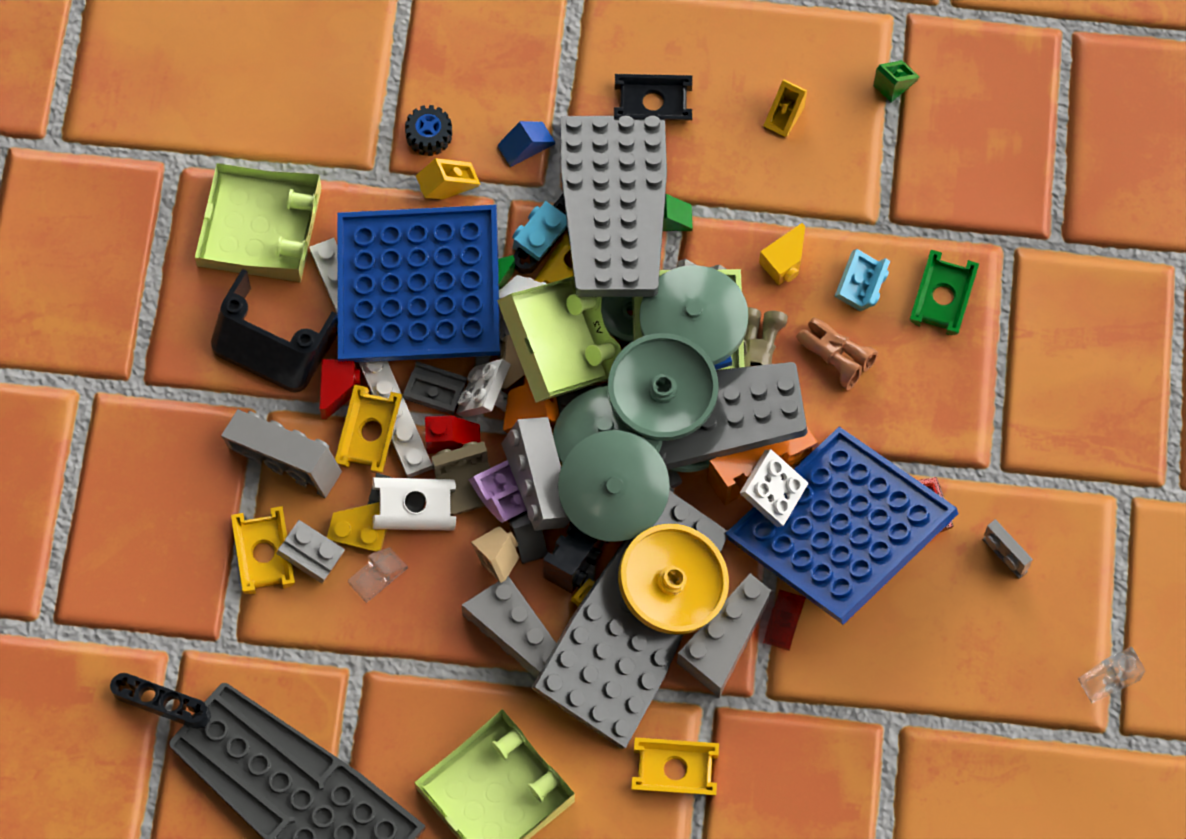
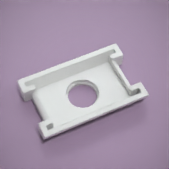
(397, 516)

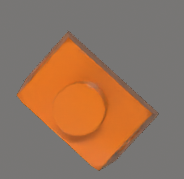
(523, 406)

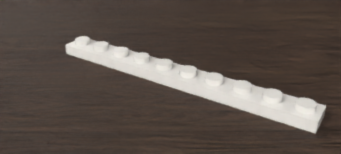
(377, 374)

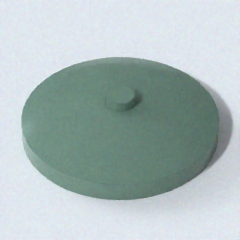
(700, 307)
(663, 386)
(586, 416)
(613, 485)

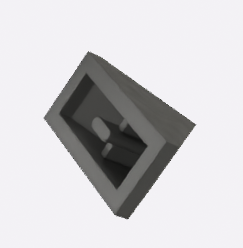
(530, 542)

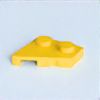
(356, 527)

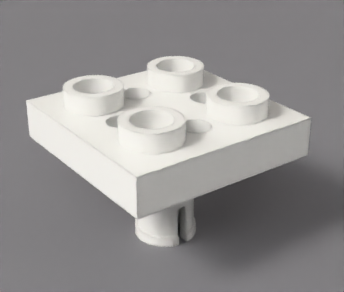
(484, 389)
(766, 489)

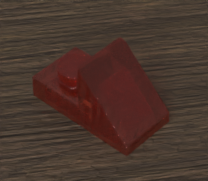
(784, 620)

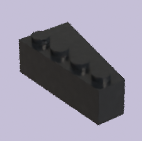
(571, 559)

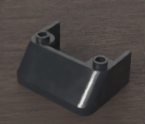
(263, 353)

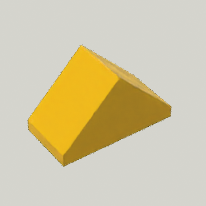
(786, 108)

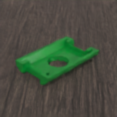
(949, 275)

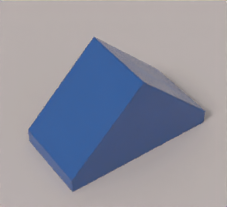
(525, 141)

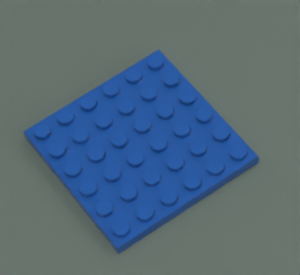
(418, 284)
(848, 528)

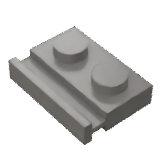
(1007, 549)
(310, 551)

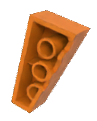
(731, 472)

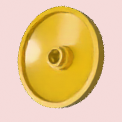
(673, 579)

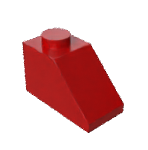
(337, 385)
(449, 433)

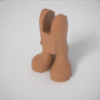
(831, 348)

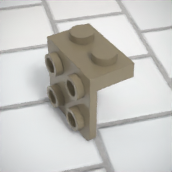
(461, 466)

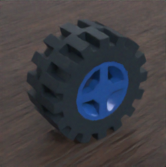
(430, 121)

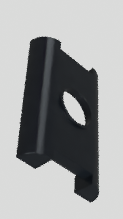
(670, 87)

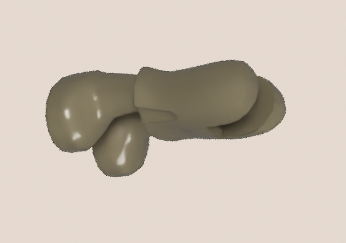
(761, 350)

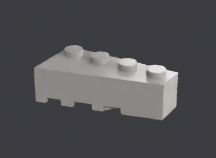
(283, 450)
(536, 471)
(512, 624)
(719, 644)

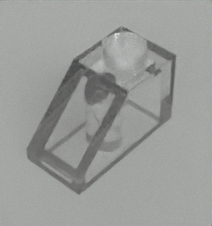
(1112, 675)

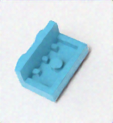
(541, 231)
(862, 280)

